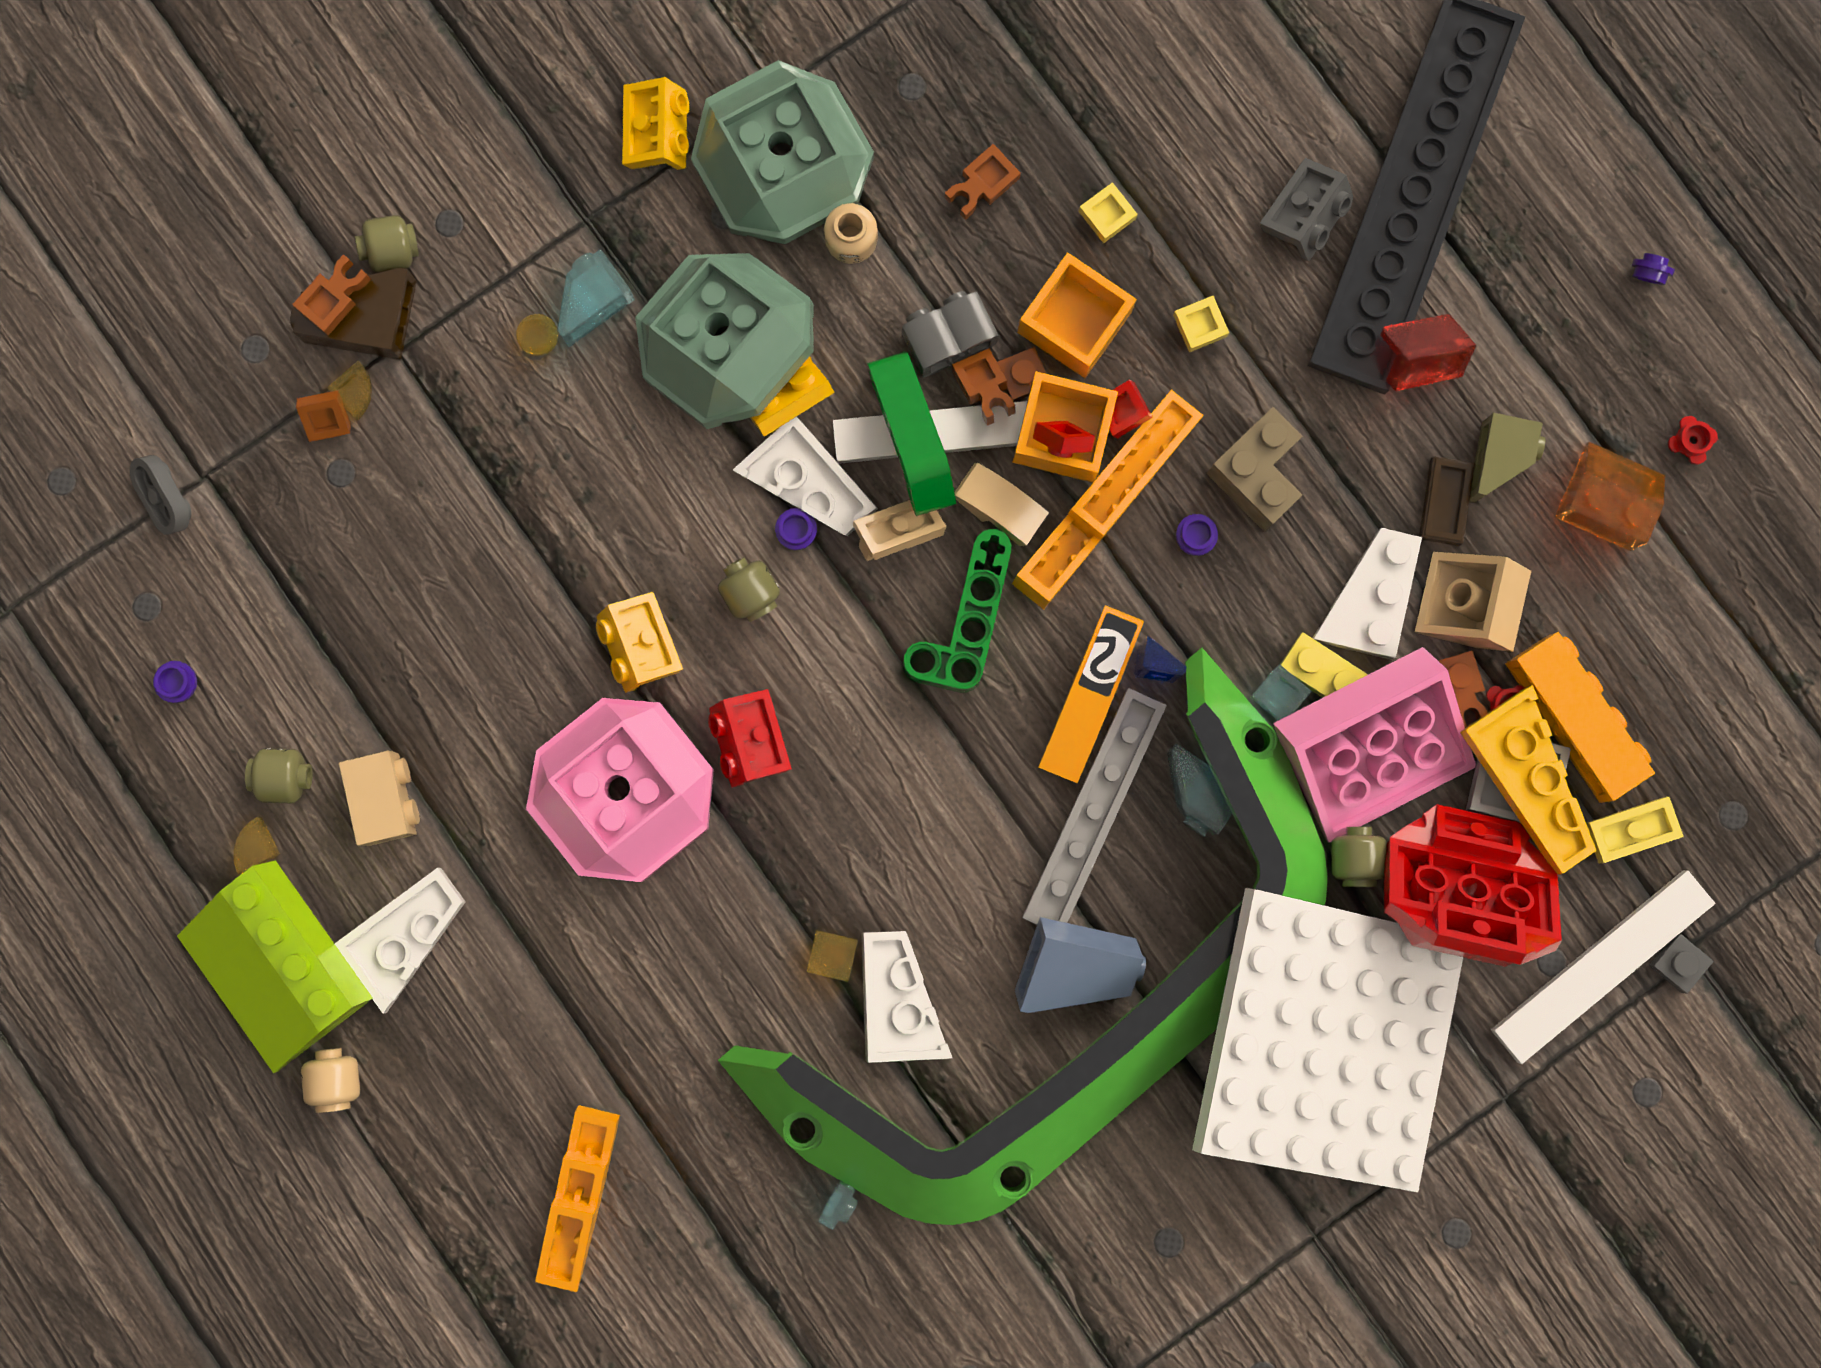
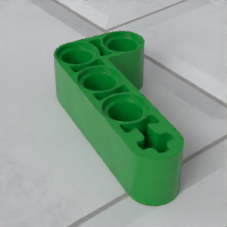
(913, 433)
(969, 610)

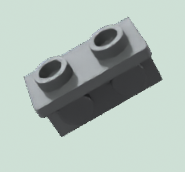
(1309, 207)

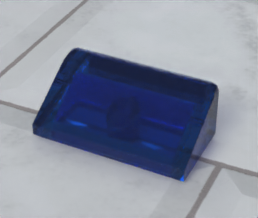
(1157, 663)

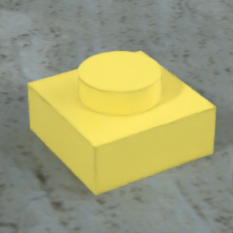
(1108, 212)
(1201, 323)

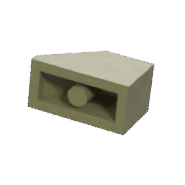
(1503, 451)

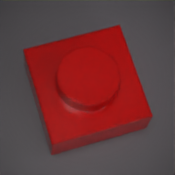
(1129, 410)
(1063, 438)

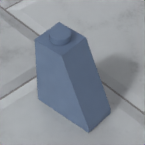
(1076, 967)

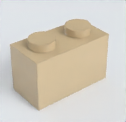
(379, 798)

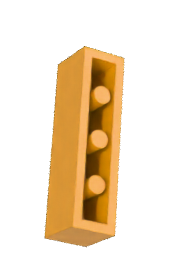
(1582, 718)

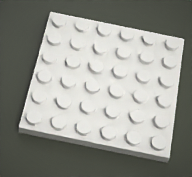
(1327, 1044)

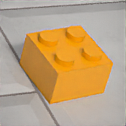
(1076, 315)
(1072, 401)

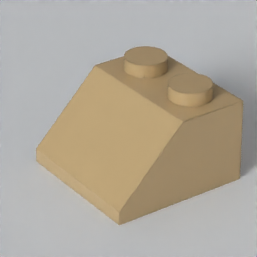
(1473, 600)

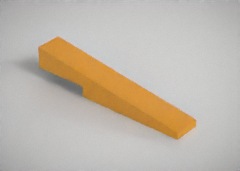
(1106, 500)

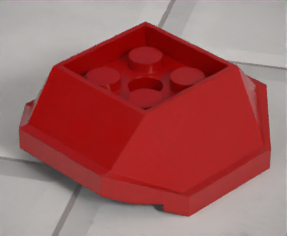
(1472, 888)

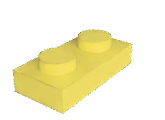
(1319, 666)
(1634, 829)

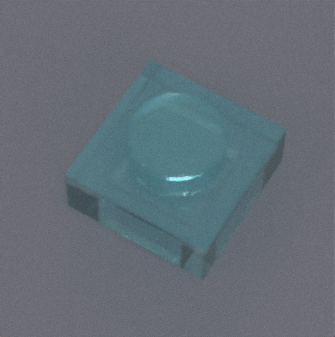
(1280, 693)
(839, 1206)

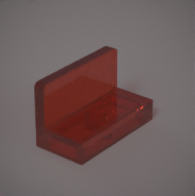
(1427, 351)

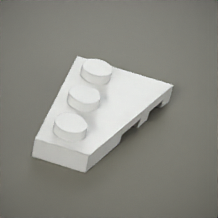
(807, 476)
(1375, 598)
(400, 936)
(896, 1004)

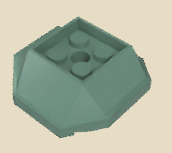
(772, 193)
(745, 366)

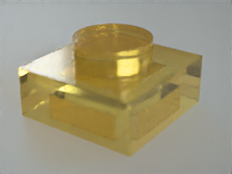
(832, 955)

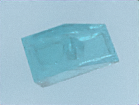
(591, 296)
(1197, 793)

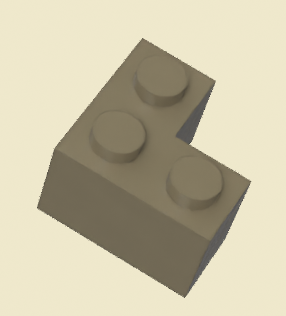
(1249, 473)

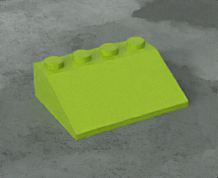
(273, 964)

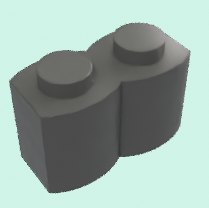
(949, 333)

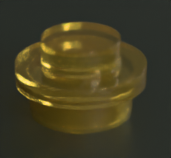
(537, 334)

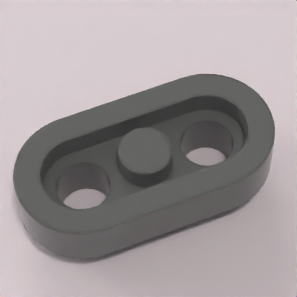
(160, 494)

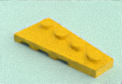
(1522, 763)

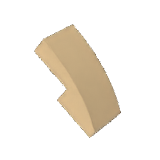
(1001, 503)

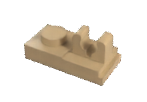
(896, 530)

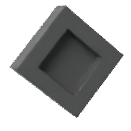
(1681, 963)

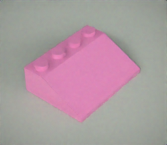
(1377, 743)

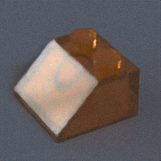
(1613, 498)

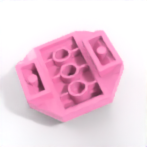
(665, 799)

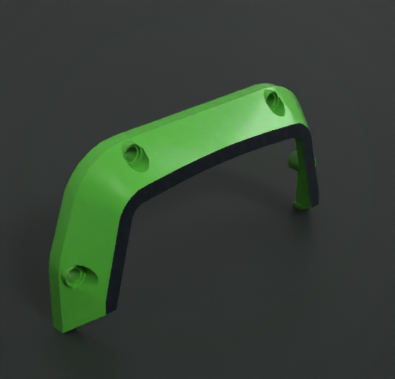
(1113, 1071)

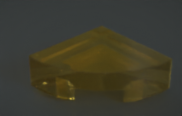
(354, 389)
(254, 846)

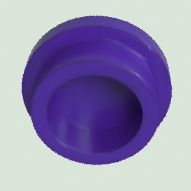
(1652, 269)
(795, 529)
(1196, 534)
(175, 682)

